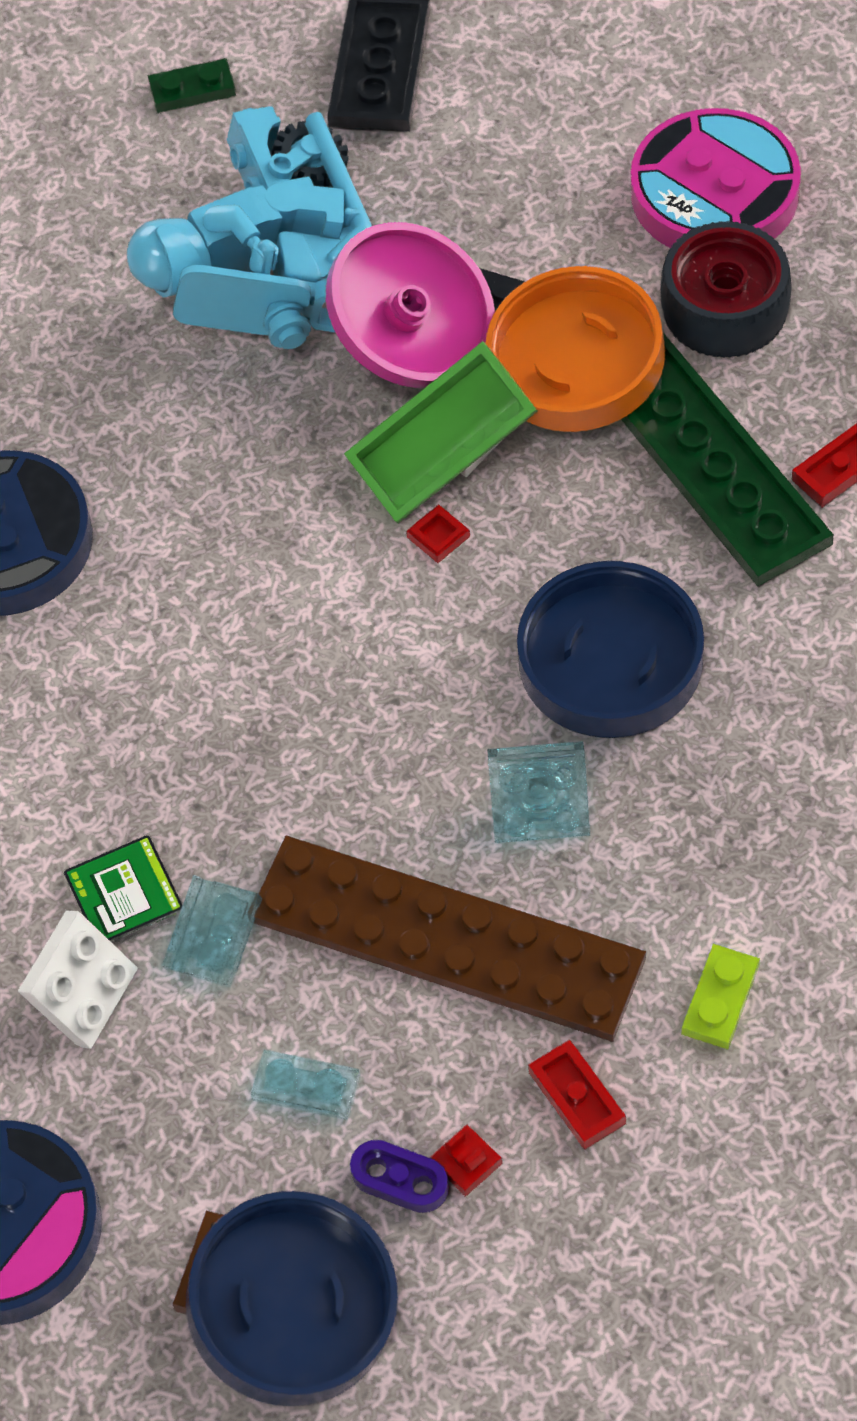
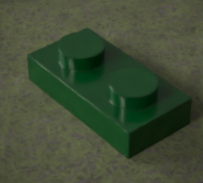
(191, 85)

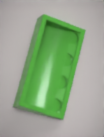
(440, 432)

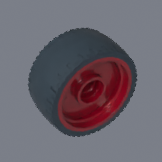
(725, 289)

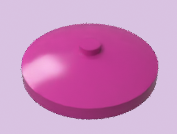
(407, 302)

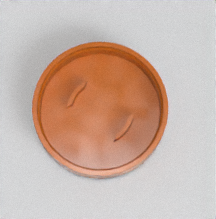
(580, 346)

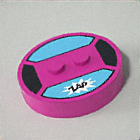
(713, 170)

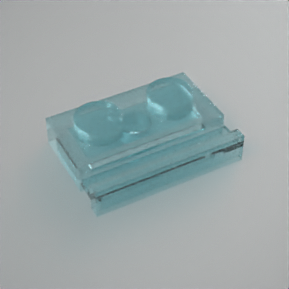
(212, 931)

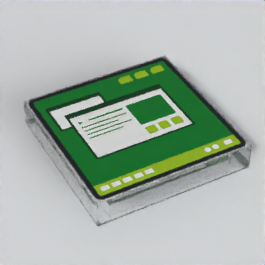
(125, 890)

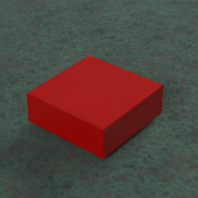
(438, 533)

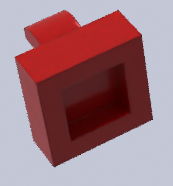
(467, 1160)

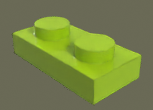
(720, 996)

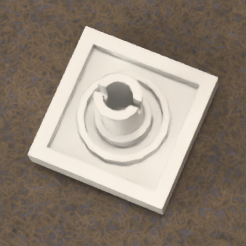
(78, 979)

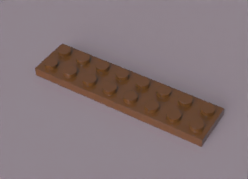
(450, 938)

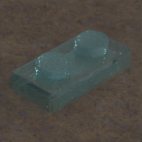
(305, 1084)

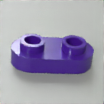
(402, 1174)

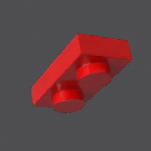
(829, 469)
(577, 1094)

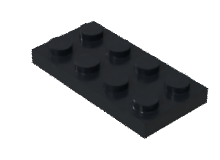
(379, 64)

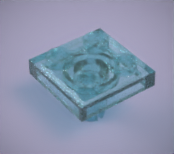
(539, 792)

